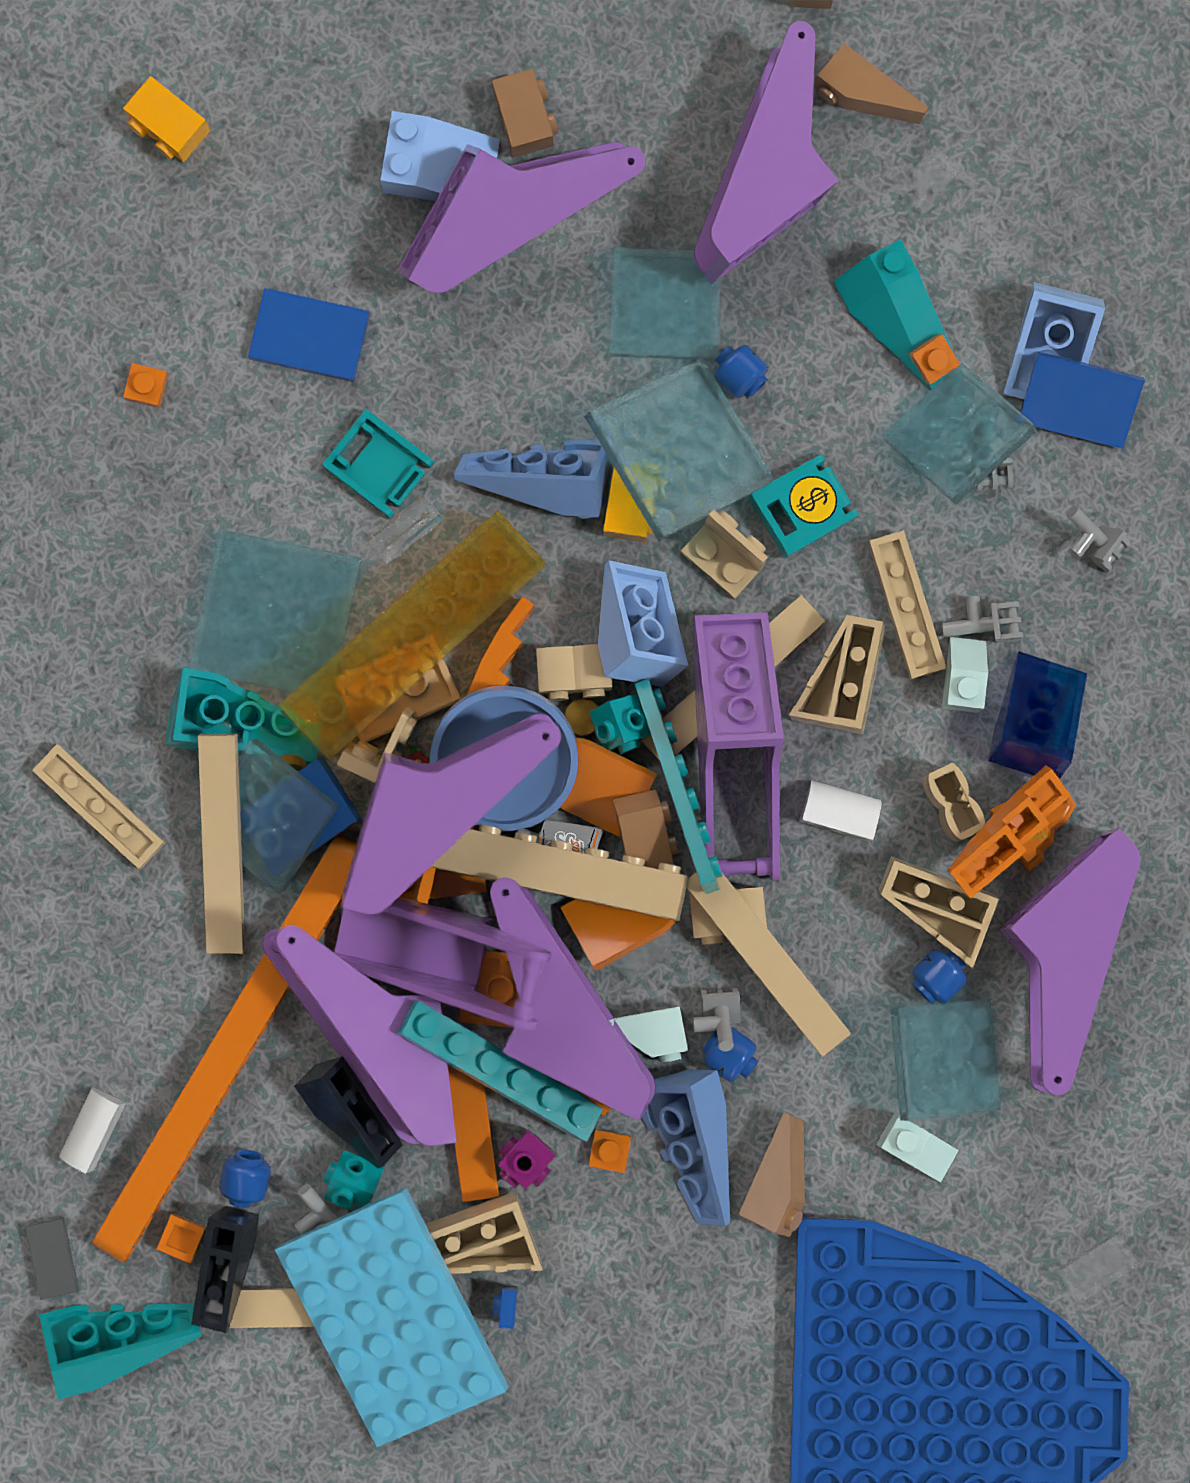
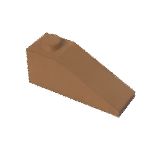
(864, 88)
(779, 1185)

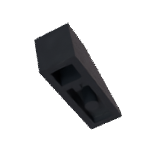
(348, 1110)
(224, 1267)

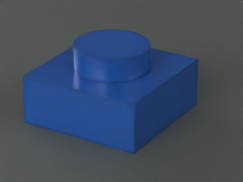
(505, 1307)

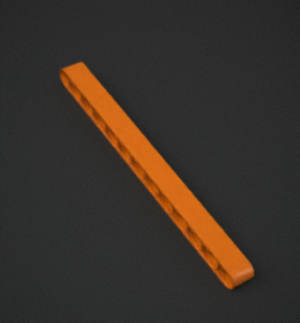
(220, 1065)

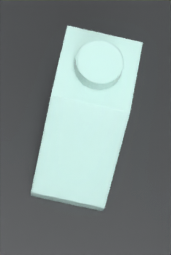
(965, 675)
(656, 1032)
(917, 1147)

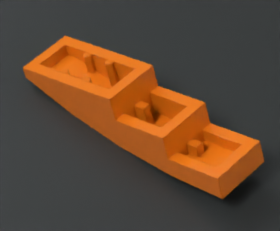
(502, 649)
(1006, 832)

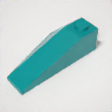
(892, 303)
(214, 705)
(103, 1346)

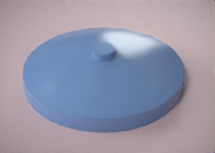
(491, 711)

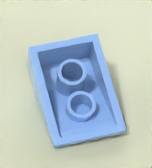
(424, 153)
(1053, 324)
(639, 626)

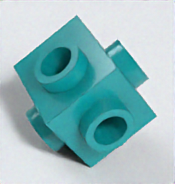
(620, 724)
(351, 1181)

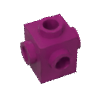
(532, 1147)

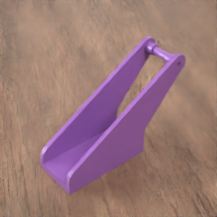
(773, 165)
(500, 206)
(738, 710)
(428, 807)
(1068, 946)
(438, 956)
(573, 1025)
(363, 1028)

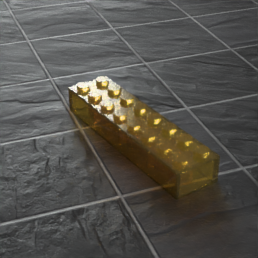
(412, 636)

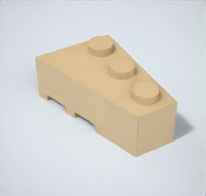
(844, 680)
(940, 906)
(487, 1237)

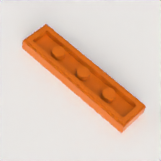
(473, 1138)

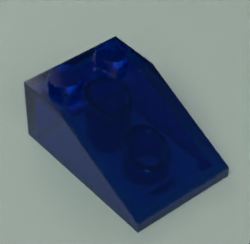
(1038, 716)

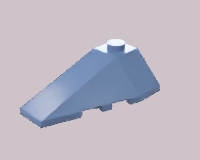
(559, 481)
(693, 1126)

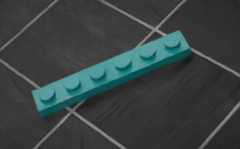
(684, 799)
(499, 1071)

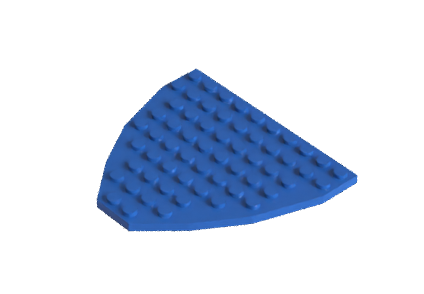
(938, 1370)

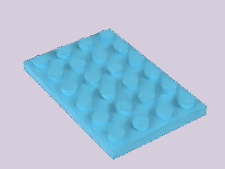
(391, 1317)

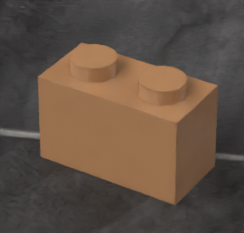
(524, 113)
(643, 828)

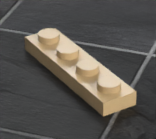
(907, 605)
(99, 806)

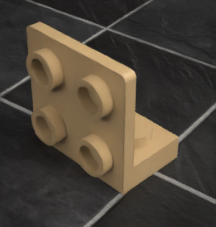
(725, 553)
(363, 757)

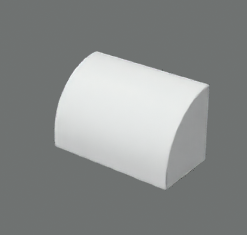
(841, 811)
(91, 1130)

